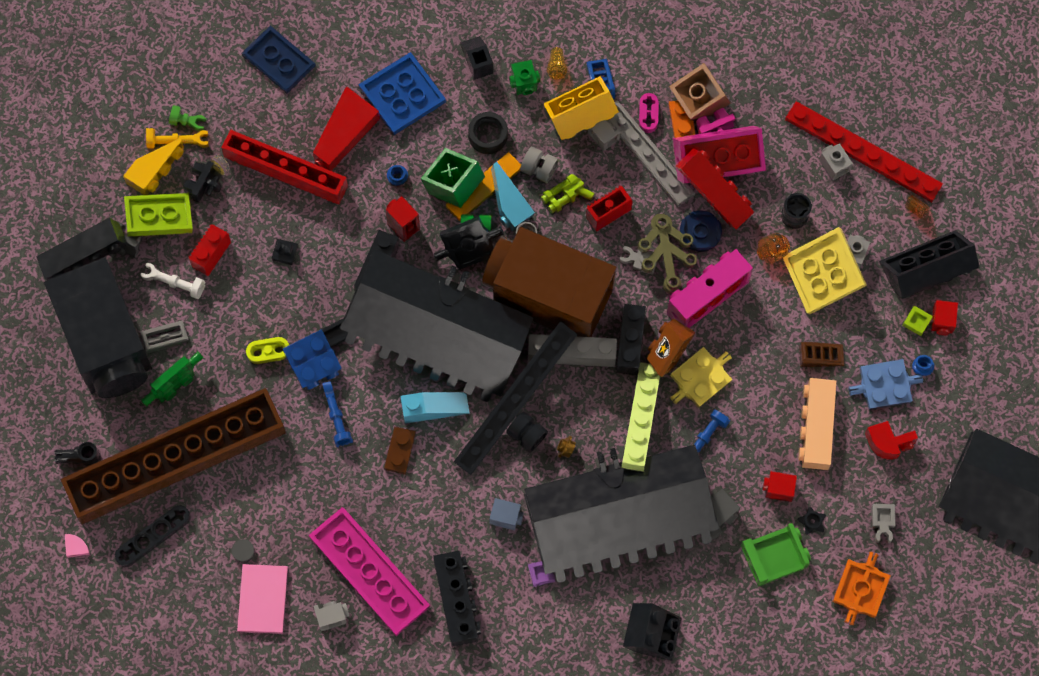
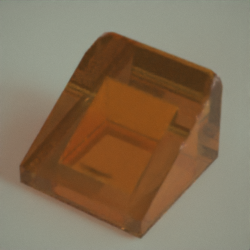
(916, 206)

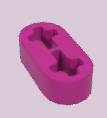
(643, 112)

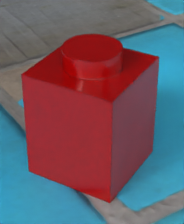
(944, 317)
(780, 486)

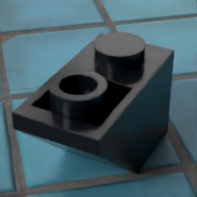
(477, 57)

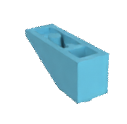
(510, 202)
(433, 405)

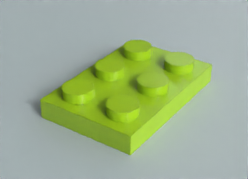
(158, 214)

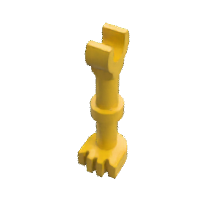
(194, 139)

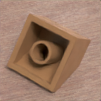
(699, 93)

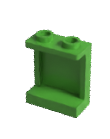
(776, 554)

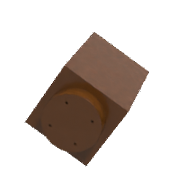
(550, 281)

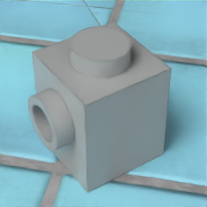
(835, 161)
(858, 247)

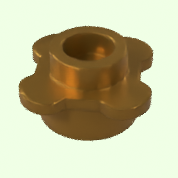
(566, 447)

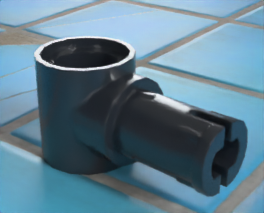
(77, 455)

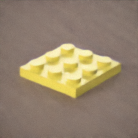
(824, 270)

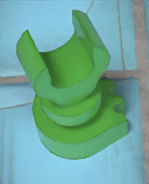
(176, 116)

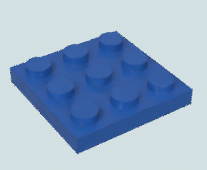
(402, 93)

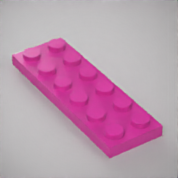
(369, 571)

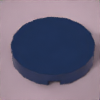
(703, 237)

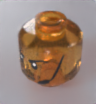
(773, 248)

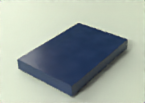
(278, 59)

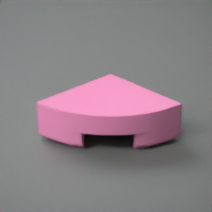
(75, 546)

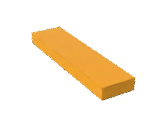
(486, 187)

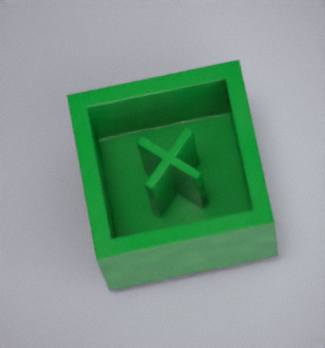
(452, 177)

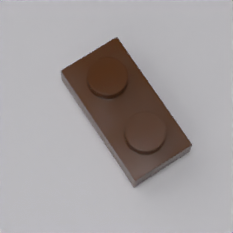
(400, 450)

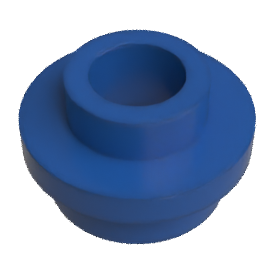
(397, 169)
(923, 360)

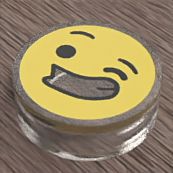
(220, 164)

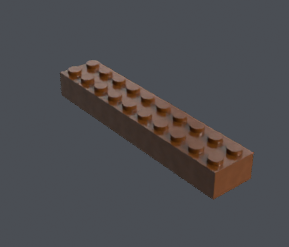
(173, 456)

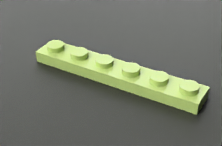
(641, 418)

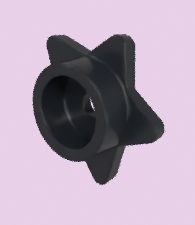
(817, 517)

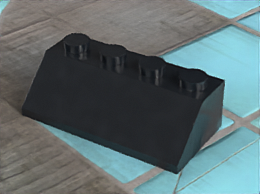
(930, 264)

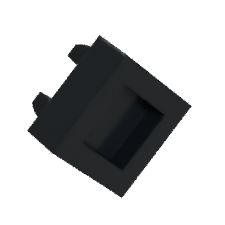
(285, 251)

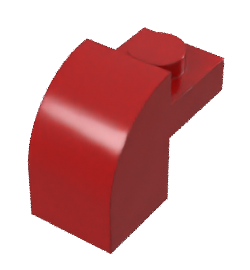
(885, 444)

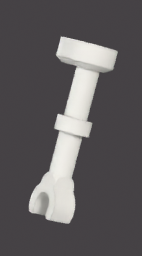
(174, 281)

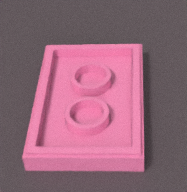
(262, 599)

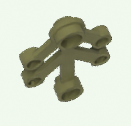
(666, 249)

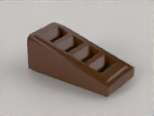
(822, 362)

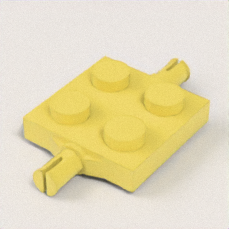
(701, 377)

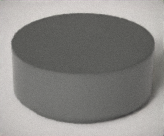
(243, 550)

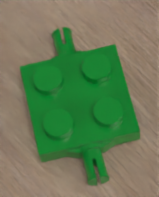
(171, 380)

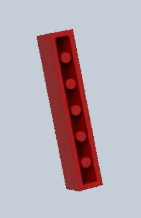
(284, 167)

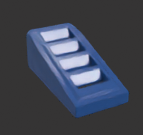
(608, 79)

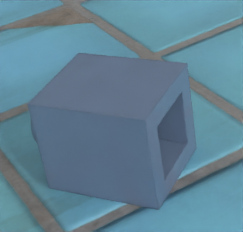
(506, 514)

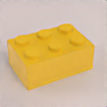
(581, 108)

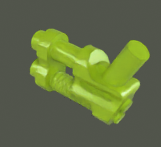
(571, 187)

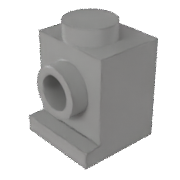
(604, 134)
(331, 615)

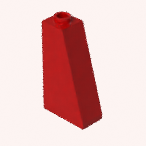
(345, 128)

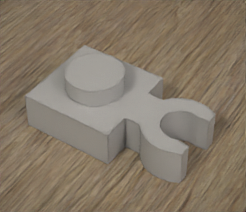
(637, 259)
(883, 518)

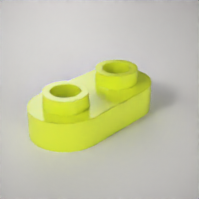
(268, 348)

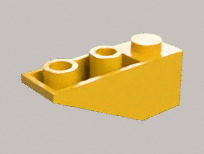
(149, 169)

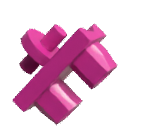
(723, 122)

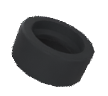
(488, 148)

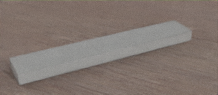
(650, 156)

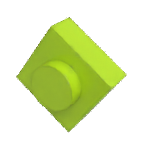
(917, 320)

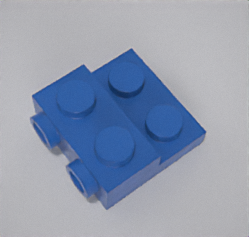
(312, 359)

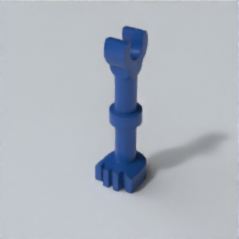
(718, 419)
(342, 436)

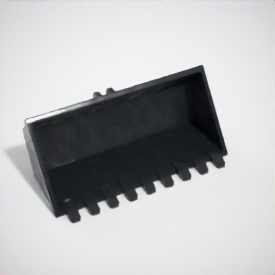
(436, 324)
(996, 490)
(621, 511)

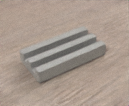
(167, 344)

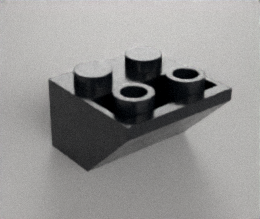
(652, 631)

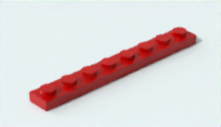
(864, 151)

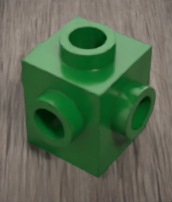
(524, 77)

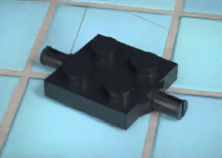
(468, 243)

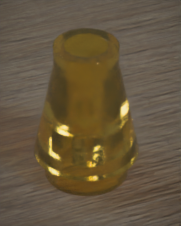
(556, 65)

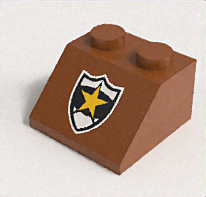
(669, 347)

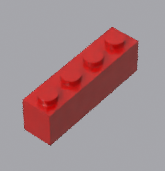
(714, 188)

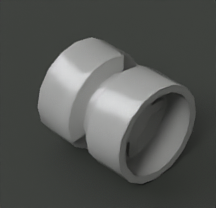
(532, 162)

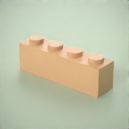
(818, 424)

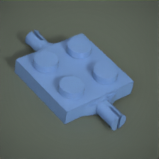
(885, 384)

